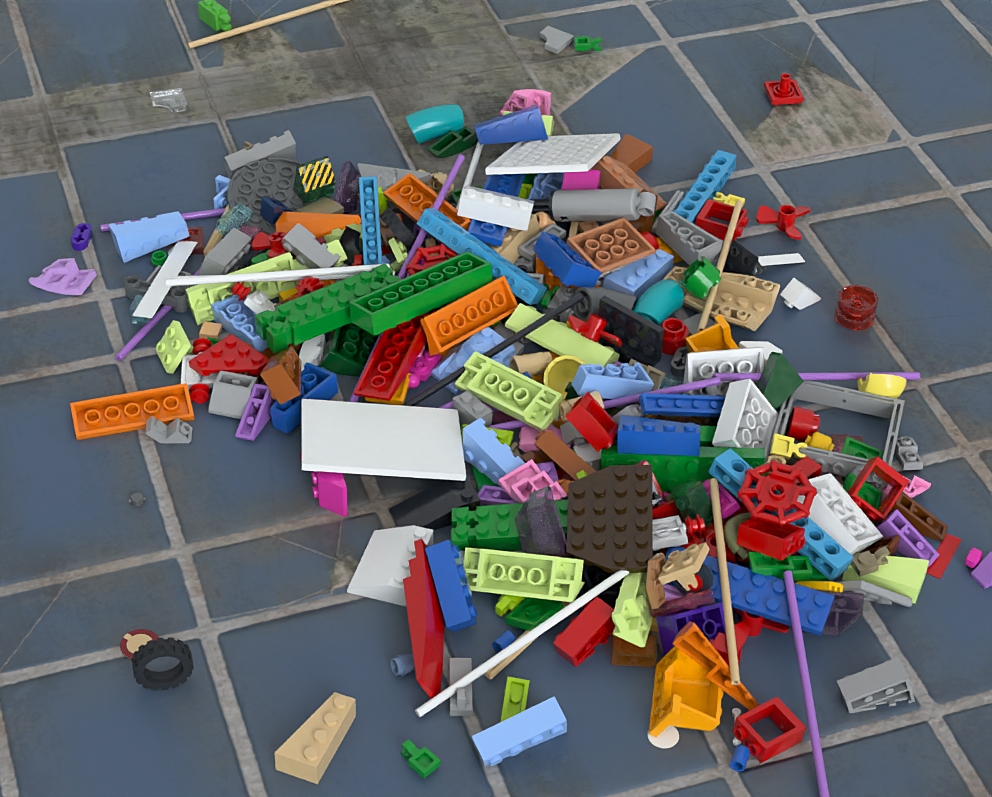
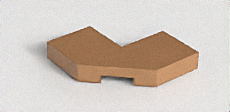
(653, 586)

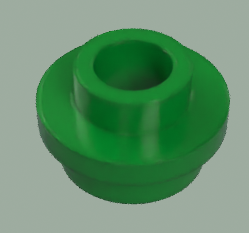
(158, 258)

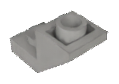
(173, 433)

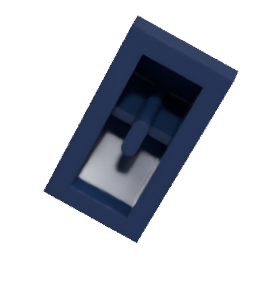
(272, 209)

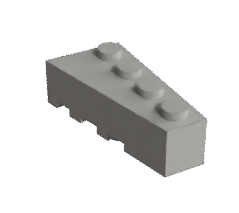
(277, 147)
(687, 239)
(226, 254)

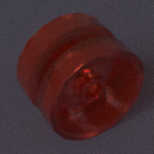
(856, 307)

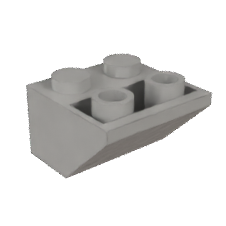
(231, 394)

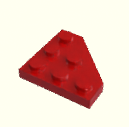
(229, 356)

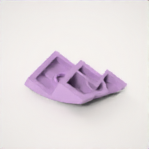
(64, 278)

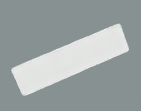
(780, 259)

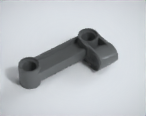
(175, 297)

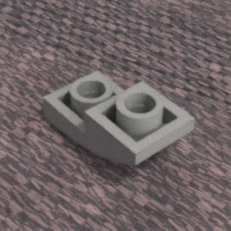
(907, 454)

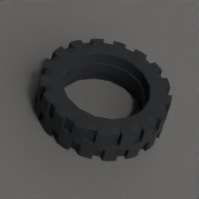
(398, 228)
(162, 679)

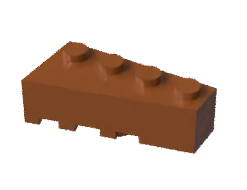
(283, 375)

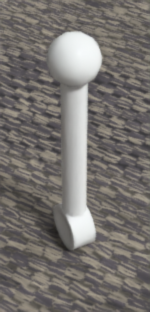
(735, 713)

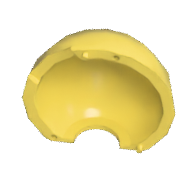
(561, 372)
(883, 385)

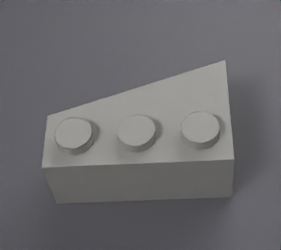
(308, 249)
(876, 686)

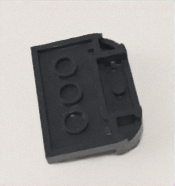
(639, 336)

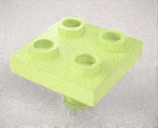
(400, 253)
(173, 347)

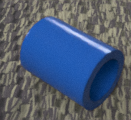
(503, 641)
(739, 758)

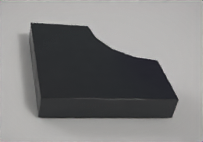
(350, 244)

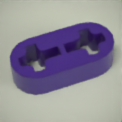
(81, 236)

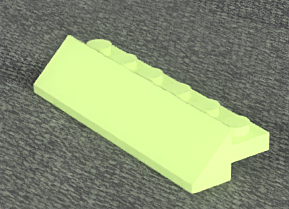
(203, 295)
(560, 338)
(510, 391)
(523, 574)
(632, 610)

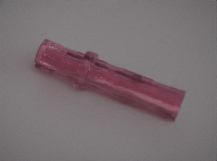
(690, 601)

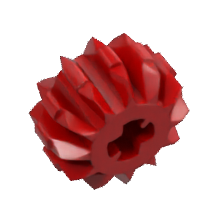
(308, 285)

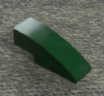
(453, 143)

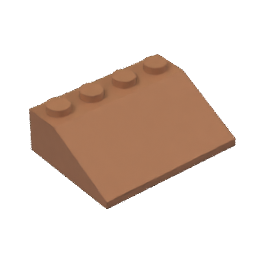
(619, 176)
(611, 245)

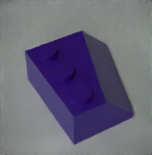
(707, 617)

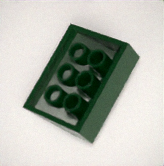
(347, 350)

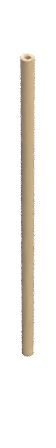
(216, 37)
(720, 265)
(724, 581)

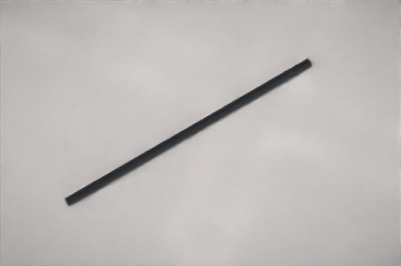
(497, 349)

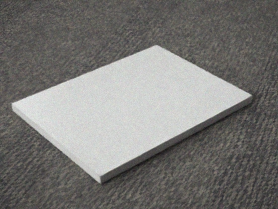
(556, 154)
(381, 440)

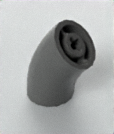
(592, 297)

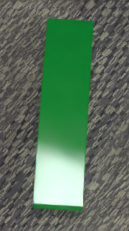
(799, 565)

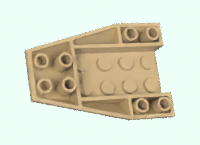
(739, 298)

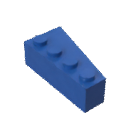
(513, 127)
(565, 262)
(316, 385)
(656, 436)
(452, 585)

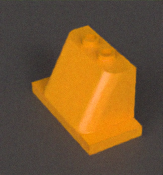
(713, 338)
(683, 695)

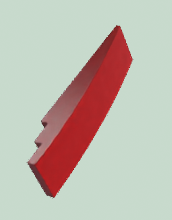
(392, 359)
(425, 621)

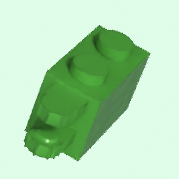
(214, 15)

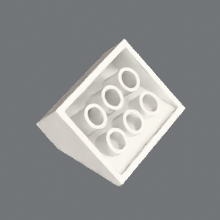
(495, 208)
(703, 365)
(745, 418)
(840, 516)
(387, 563)

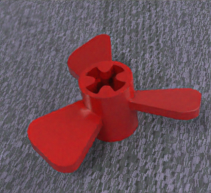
(784, 218)
(264, 241)
(593, 329)
(752, 625)

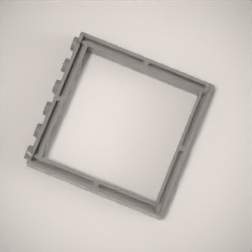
(851, 400)

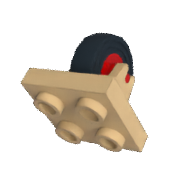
(688, 570)

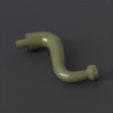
(731, 533)

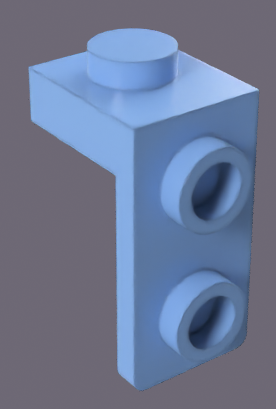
(220, 199)

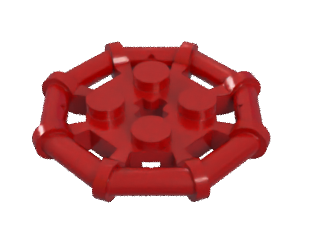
(413, 268)
(777, 503)

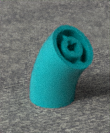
(435, 121)
(660, 301)

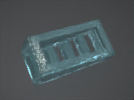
(223, 224)

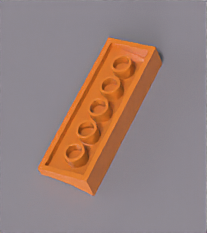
(414, 197)
(468, 315)
(130, 411)

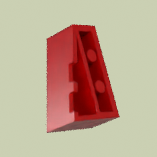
(585, 632)

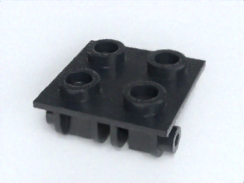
(740, 260)

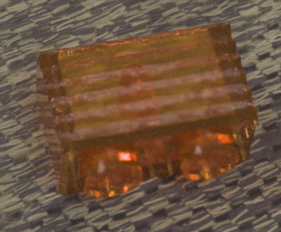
(629, 654)

